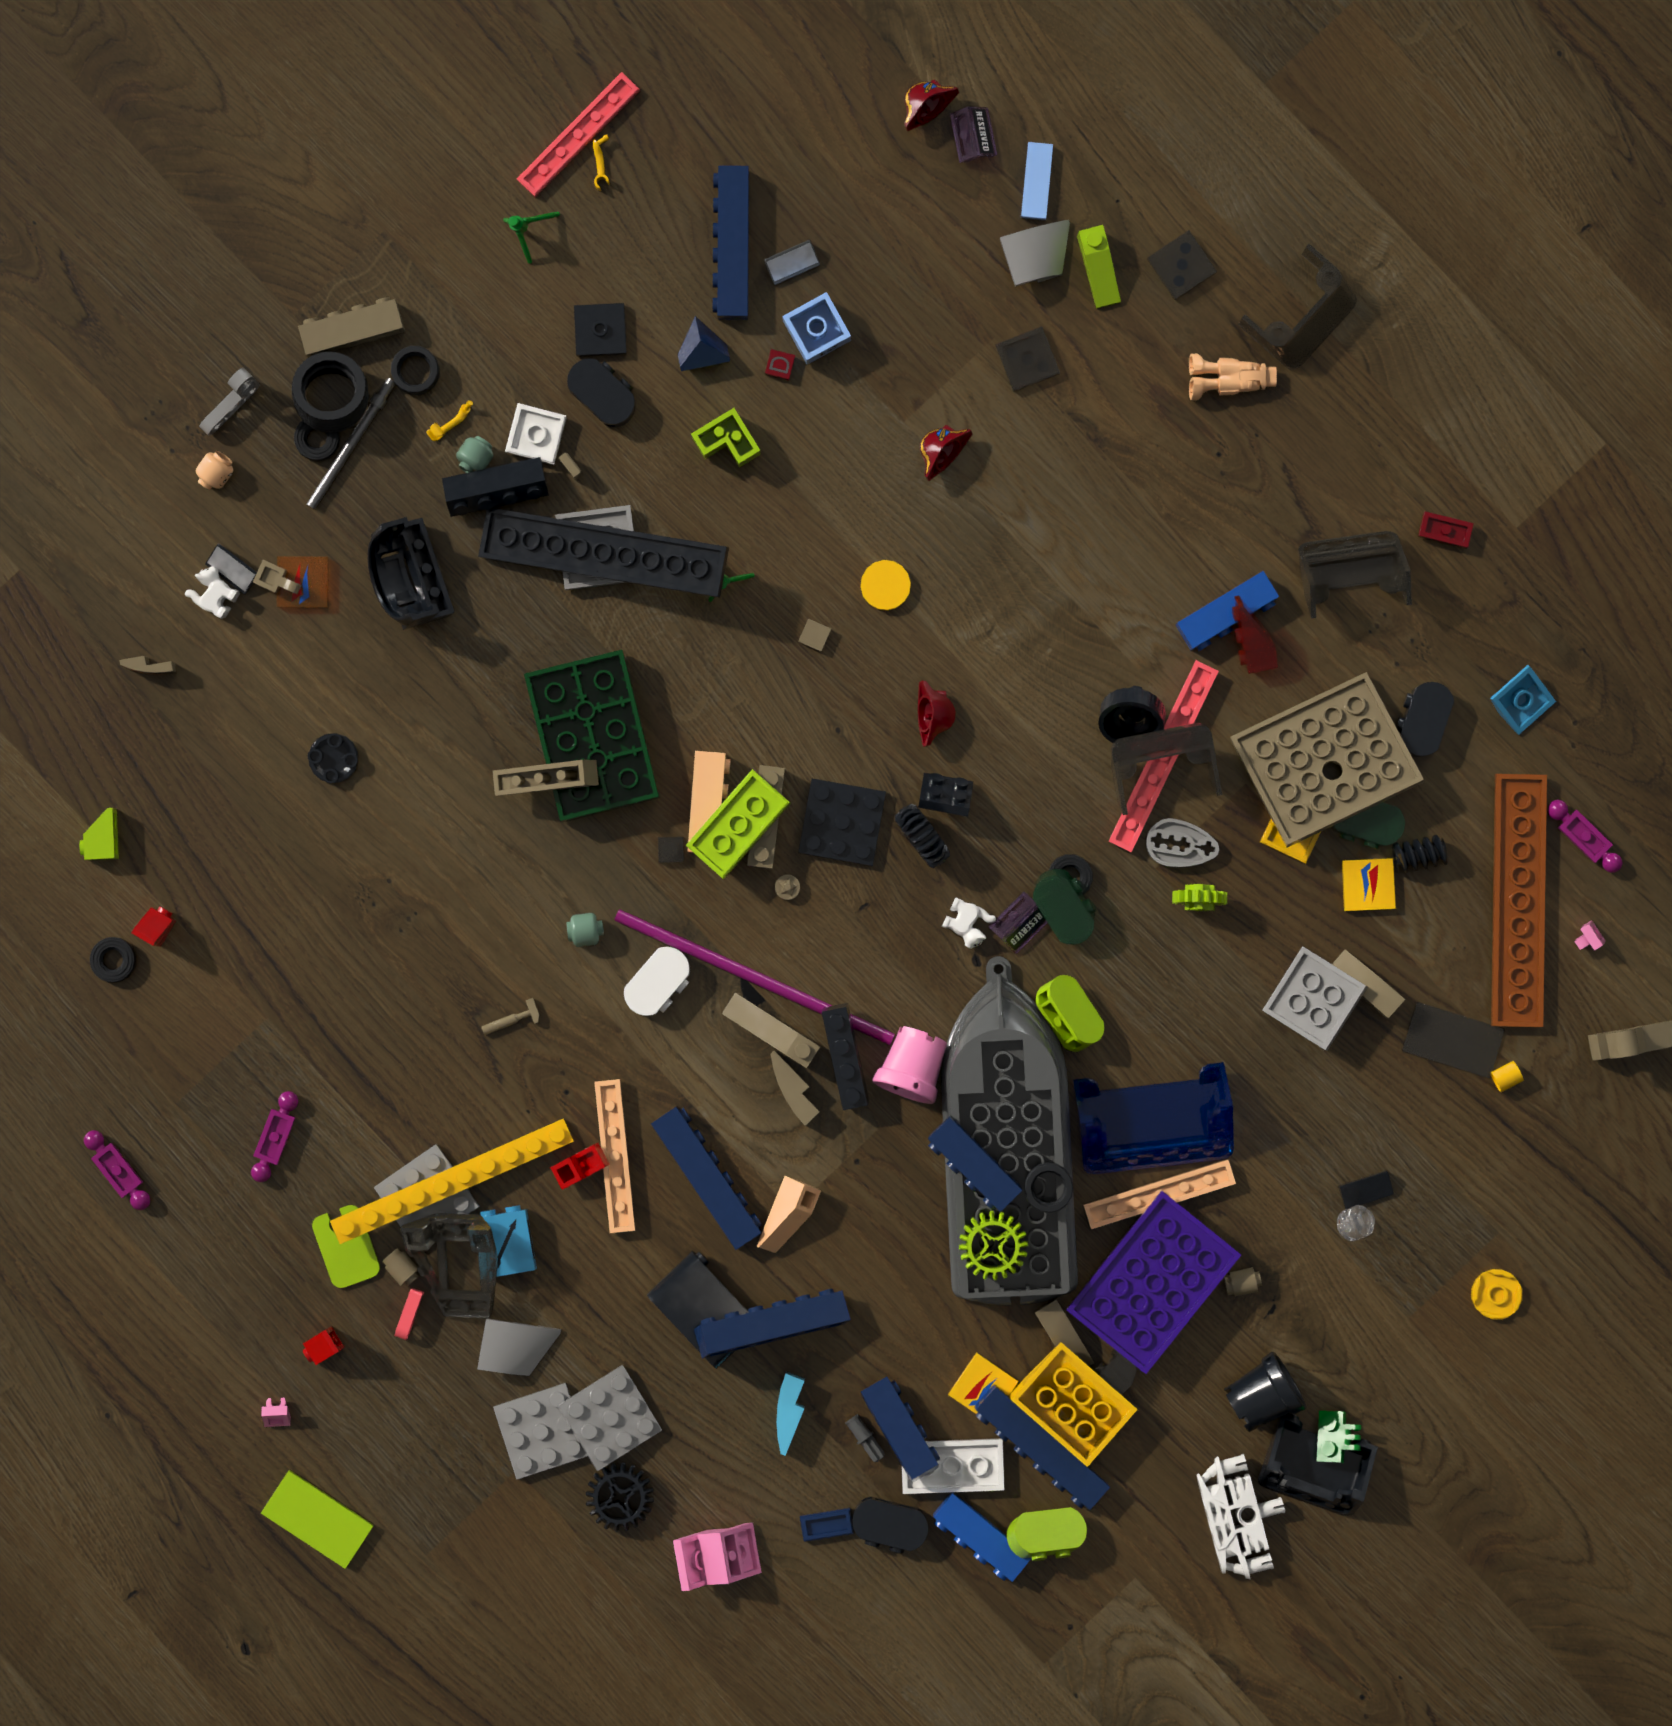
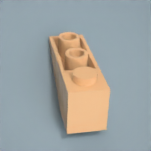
(790, 1210)

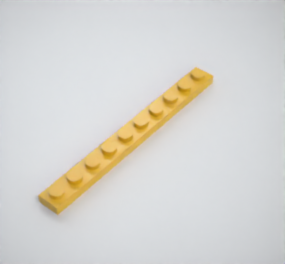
(451, 1181)

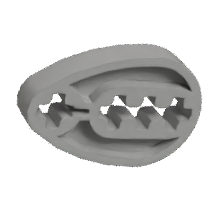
(1175, 858)

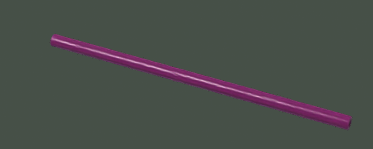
(745, 972)

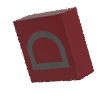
(780, 364)

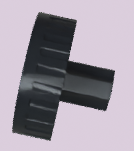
(1133, 706)

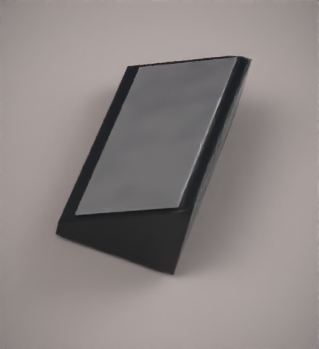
(231, 568)

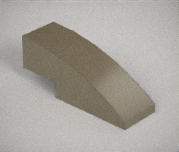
(1378, 992)
(792, 1088)
(1061, 1330)

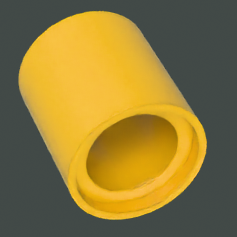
(1507, 1076)

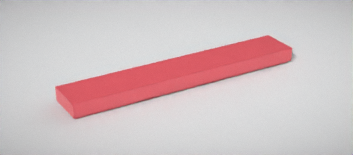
(578, 134)

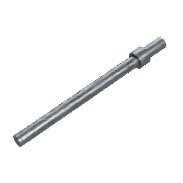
(377, 402)

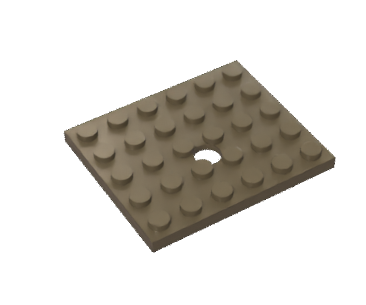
(1338, 727)

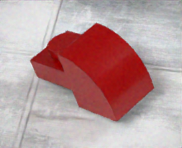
(580, 1166)

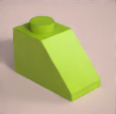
(101, 838)

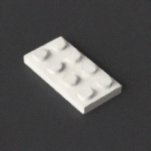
(962, 1468)

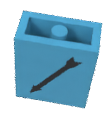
(512, 1240)

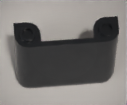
(694, 1294)
(1294, 1470)

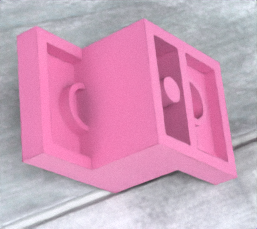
(717, 1556)

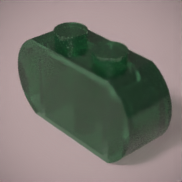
(1376, 826)
(1064, 906)

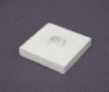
(535, 433)

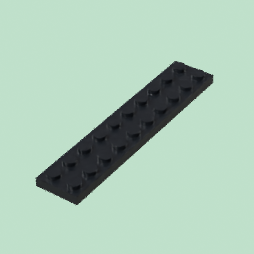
(604, 552)

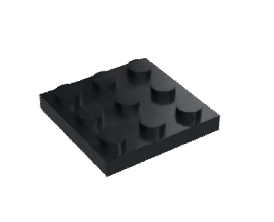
(842, 822)

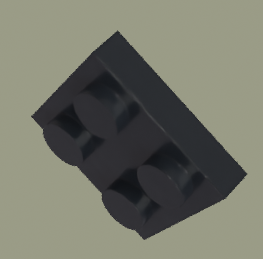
(945, 794)

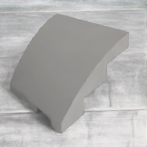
(1036, 252)
(514, 1346)

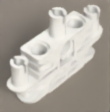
(1221, 1520)

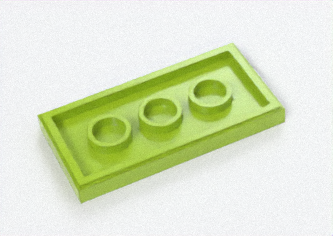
(738, 824)
(317, 1519)

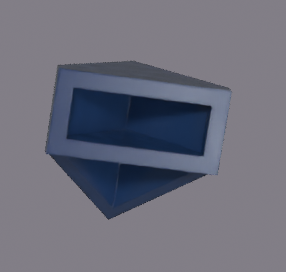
(701, 348)

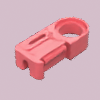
(409, 1314)

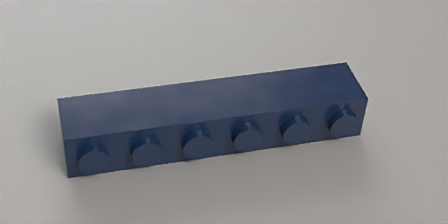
(733, 242)
(706, 1177)
(771, 1324)
(1041, 1447)

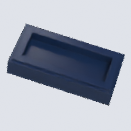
(826, 1524)

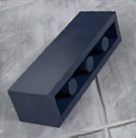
(974, 1163)
(899, 1429)

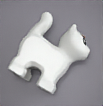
(215, 595)
(967, 916)

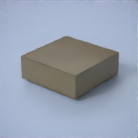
(571, 466)
(814, 635)

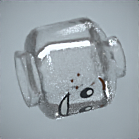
(1355, 1223)

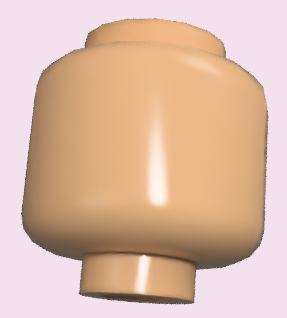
(214, 470)

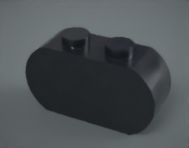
(602, 392)
(1425, 718)
(890, 1524)

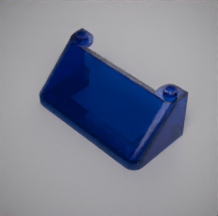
(1155, 1122)

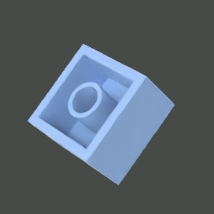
(816, 328)

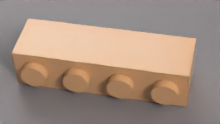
(707, 788)

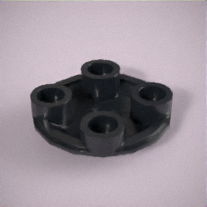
(333, 758)

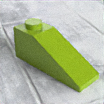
(1099, 266)

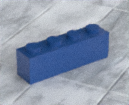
(1217, 616)
(980, 1535)

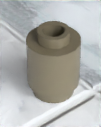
(401, 1267)
(1242, 1282)

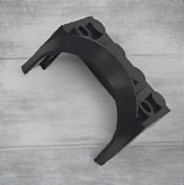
(392, 580)

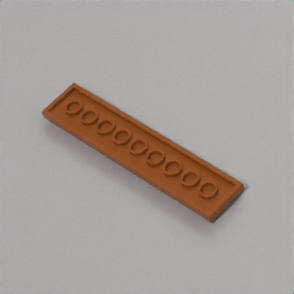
(1519, 900)

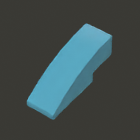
(788, 1410)

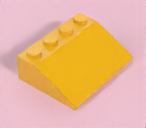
(1073, 1403)

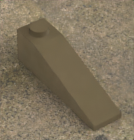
(545, 777)
(771, 1030)

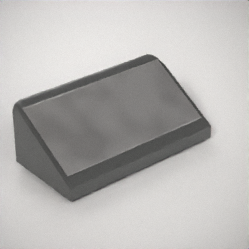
(792, 262)

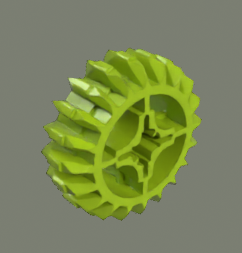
(1003, 1237)

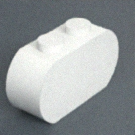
(657, 981)

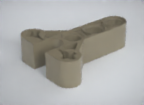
(1631, 1041)

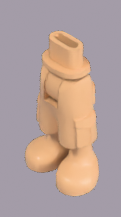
(1233, 376)

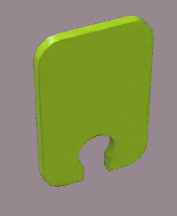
(348, 1261)

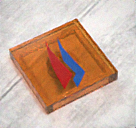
(312, 575)

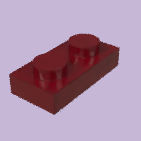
(1445, 530)

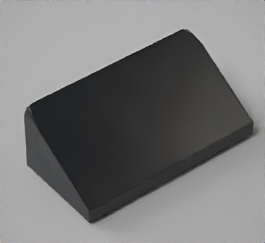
(1366, 1189)

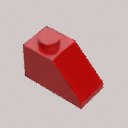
(154, 926)
(322, 1346)

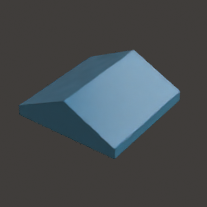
(1522, 700)

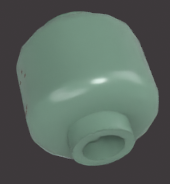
(474, 454)
(584, 929)

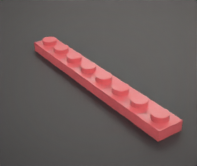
(1157, 770)

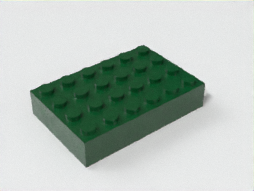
(592, 714)

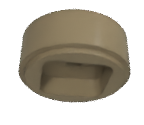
(787, 887)

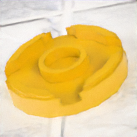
(885, 585)
(1496, 1294)

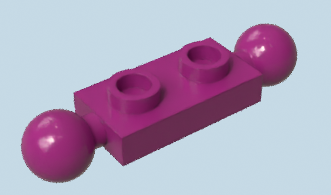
(1585, 836)
(274, 1136)
(117, 1170)

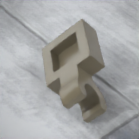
(273, 577)

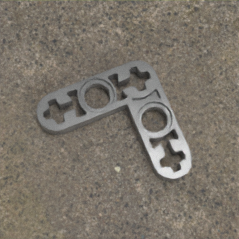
(243, 387)

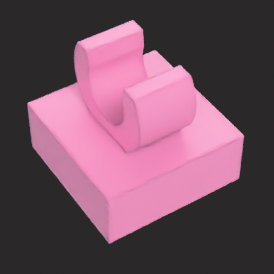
(1591, 936)
(276, 1415)

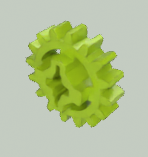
(1199, 897)

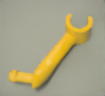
(600, 162)
(437, 432)

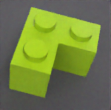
(730, 432)

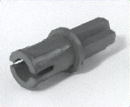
(865, 1438)

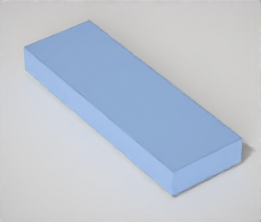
(1037, 181)

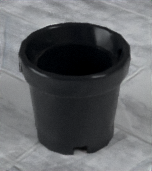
(1265, 1393)

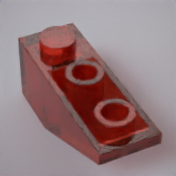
(1257, 646)

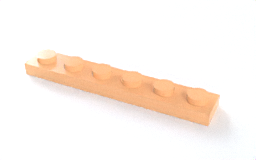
(615, 1149)
(1177, 1187)

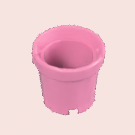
(912, 1066)

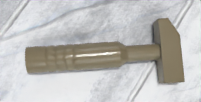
(513, 1018)

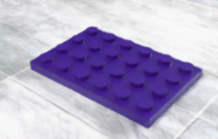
(1153, 1282)

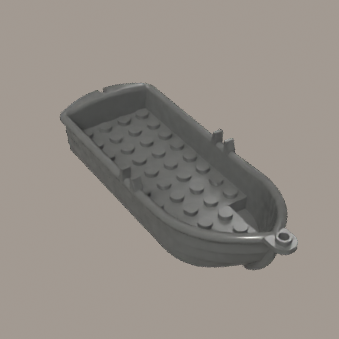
(1011, 1095)

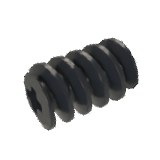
(1419, 853)

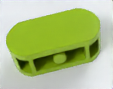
(1069, 1013)
(1046, 1533)

